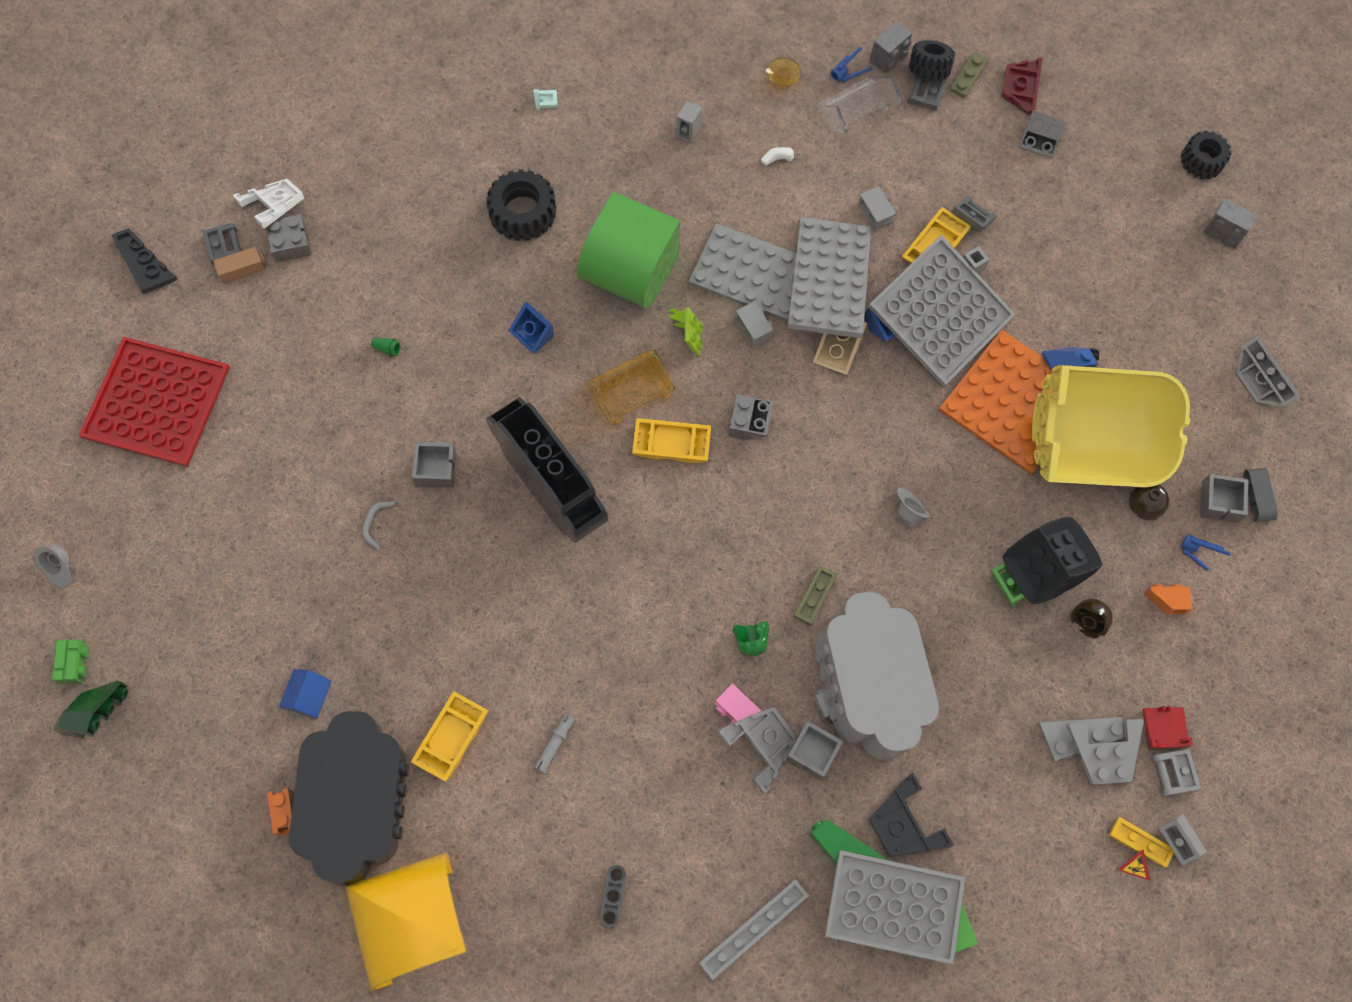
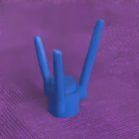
(840, 71)
(1192, 543)

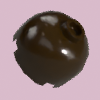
(1149, 502)
(1094, 616)

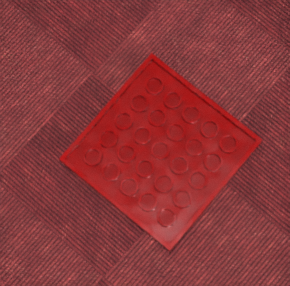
(154, 401)

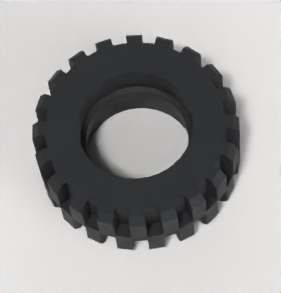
(525, 224)

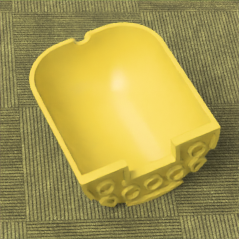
(1109, 426)

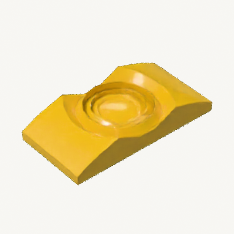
(943, 224)
(671, 441)
(450, 736)

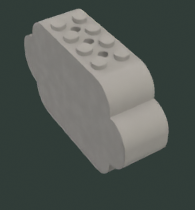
(876, 676)

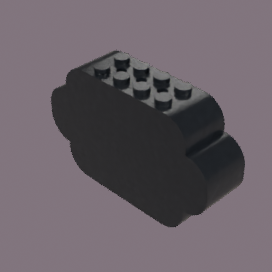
(547, 469)
(348, 798)

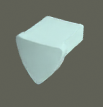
(545, 99)

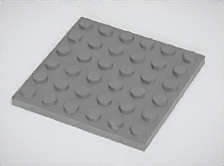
(941, 310)

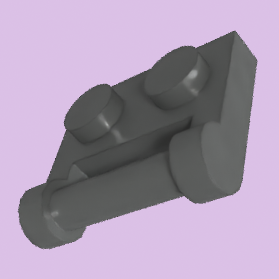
(931, 95)
(973, 214)
(216, 242)

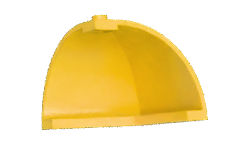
(405, 919)

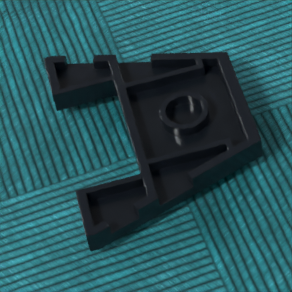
(898, 827)

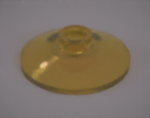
(783, 66)

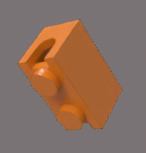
(280, 811)

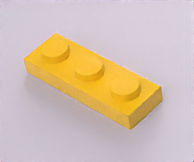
(1138, 839)

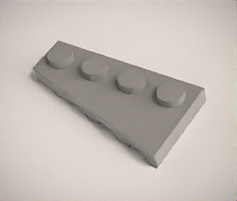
(1060, 739)

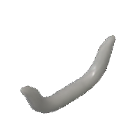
(369, 519)

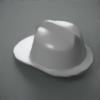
(910, 508)
(54, 564)

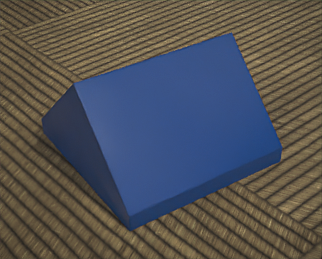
(531, 328)
(305, 692)

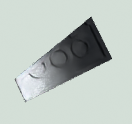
(142, 263)

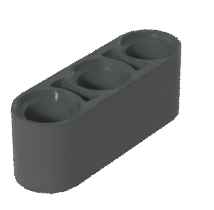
(1261, 495)
(617, 886)

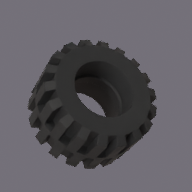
(931, 60)
(1200, 164)

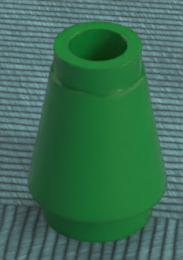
(386, 345)

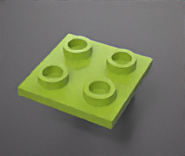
(691, 326)

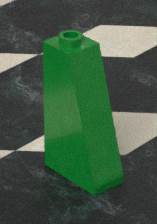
(833, 839)

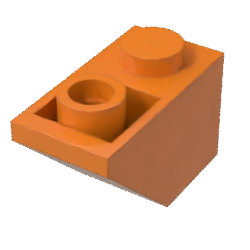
(1171, 599)

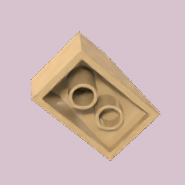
(838, 351)

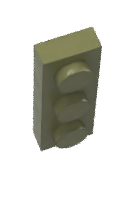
(969, 74)
(815, 595)

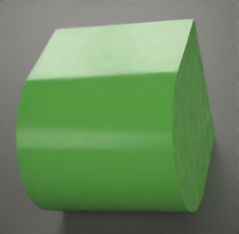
(630, 250)

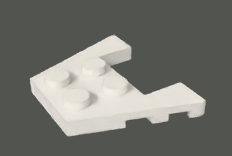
(277, 197)

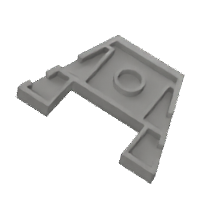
(768, 736)
(1111, 760)

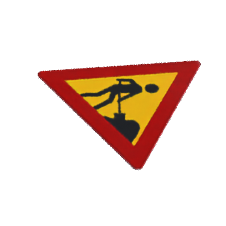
(1136, 866)

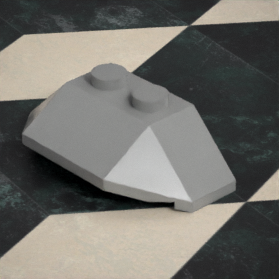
(1264, 375)

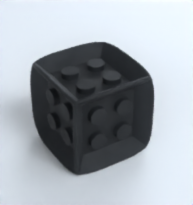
(1052, 560)

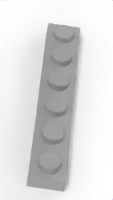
(753, 929)

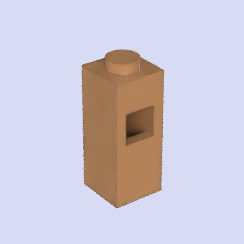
(240, 265)

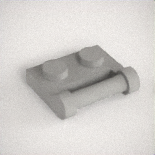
(1182, 769)

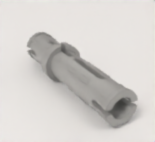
(555, 742)

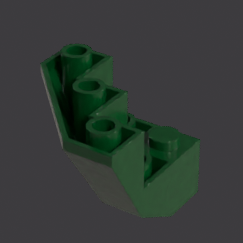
(84, 712)

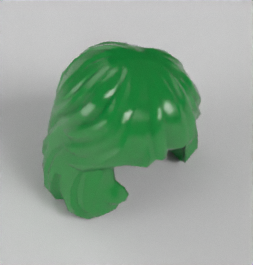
(752, 638)

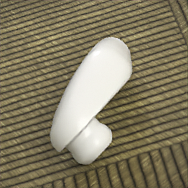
(776, 154)

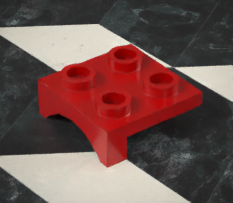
(1166, 728)

